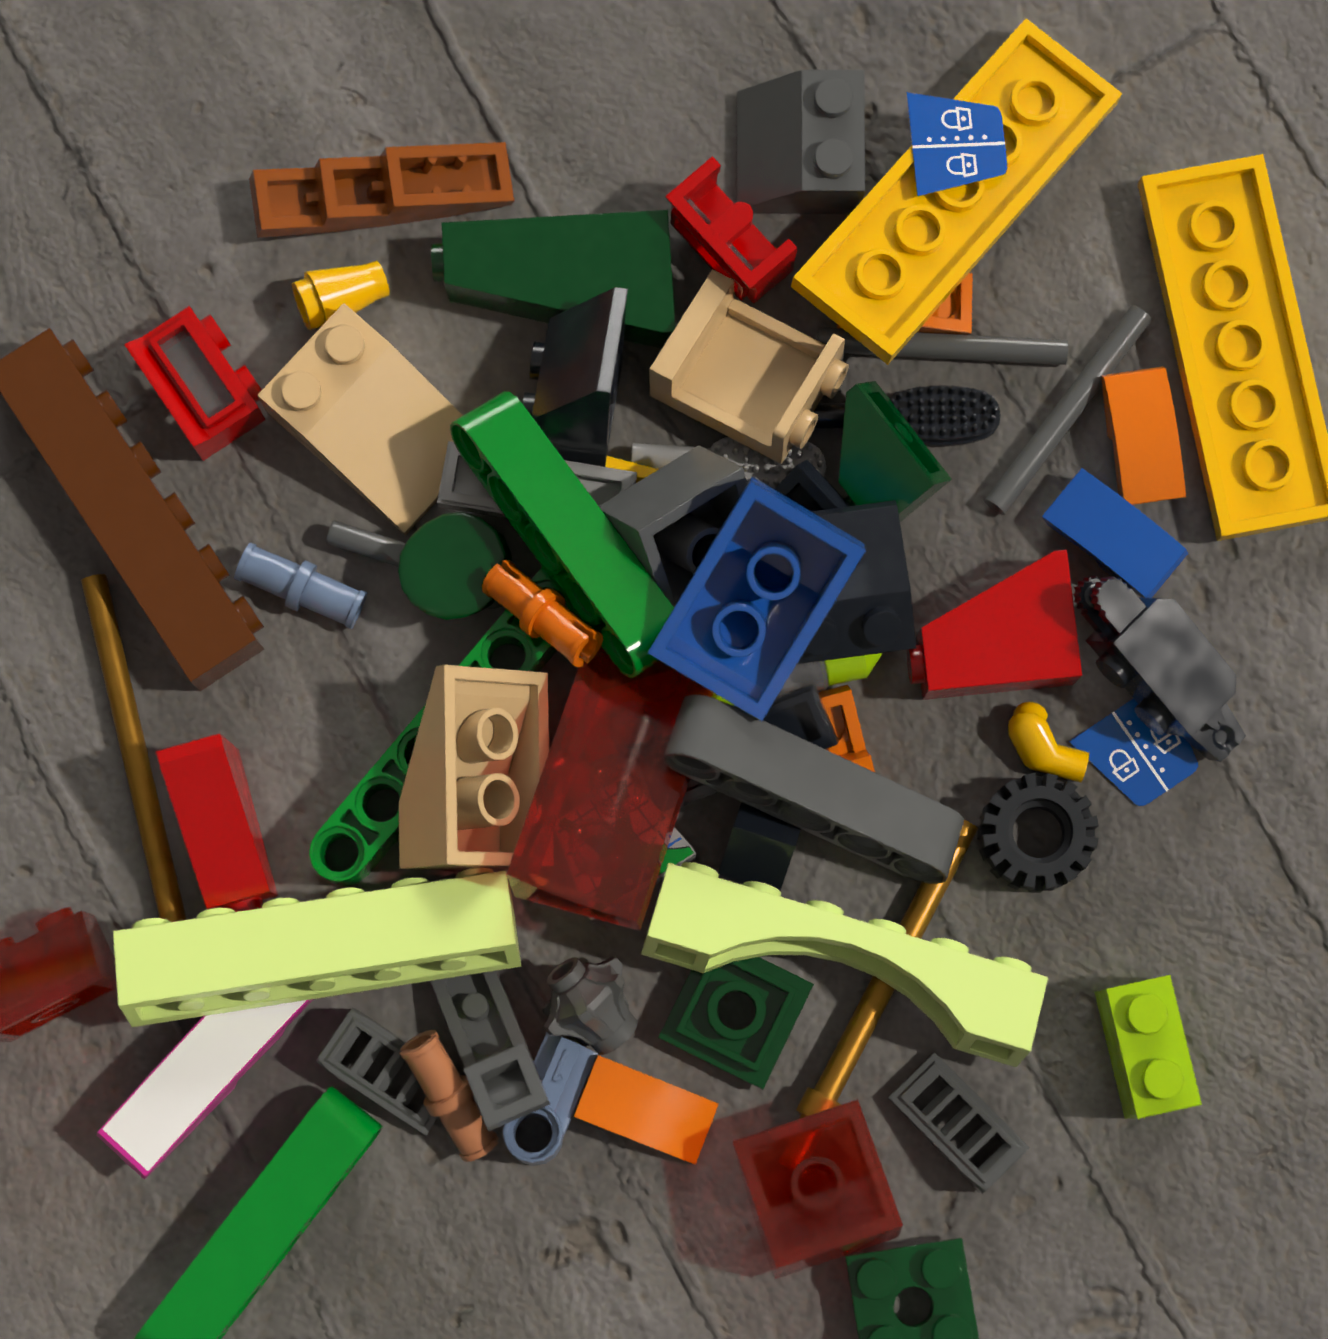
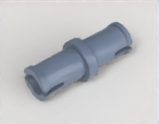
(300, 585)

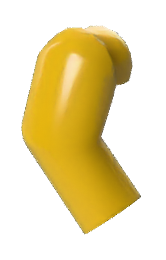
(1038, 746)

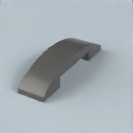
(490, 1046)

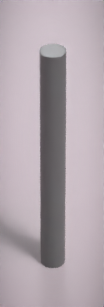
(966, 347)
(1067, 410)

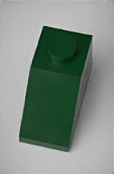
(884, 455)

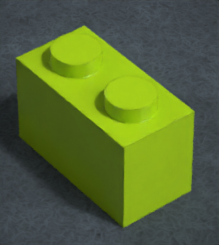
(1147, 1048)

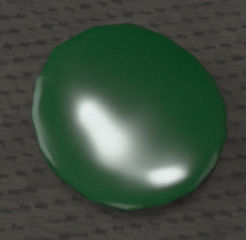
(447, 565)

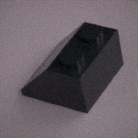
(580, 377)
(876, 602)

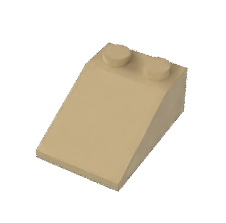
(366, 416)
(473, 768)

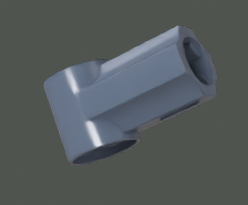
(564, 1074)

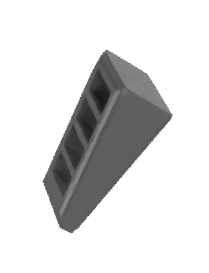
(341, 1043)
(998, 1163)

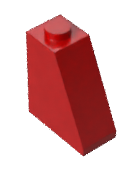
(1003, 638)
(218, 822)

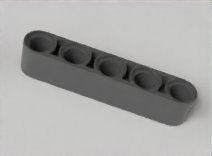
(813, 789)

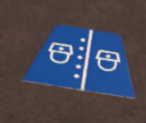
(954, 142)
(1135, 756)

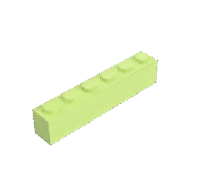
(315, 947)

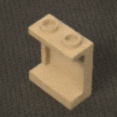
(746, 371)

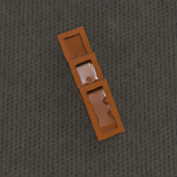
(381, 190)

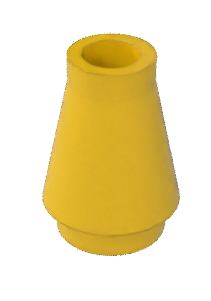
(327, 289)

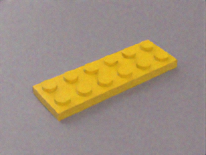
(908, 251)
(1239, 345)

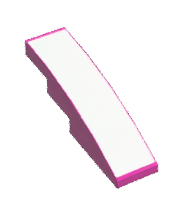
(192, 1082)

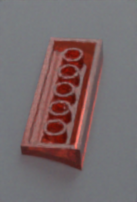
(605, 795)

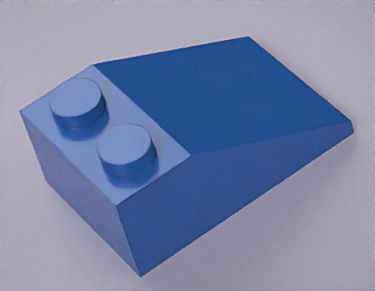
(757, 598)

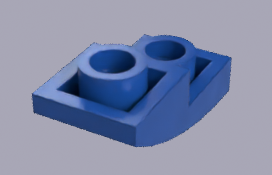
(1115, 534)

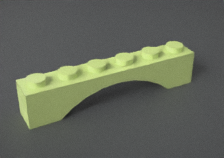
(973, 1000)

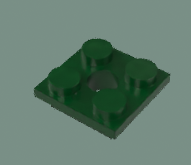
(743, 1052)
(934, 1267)

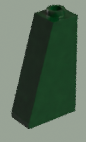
(560, 261)

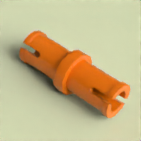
(542, 613)

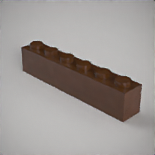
(126, 509)

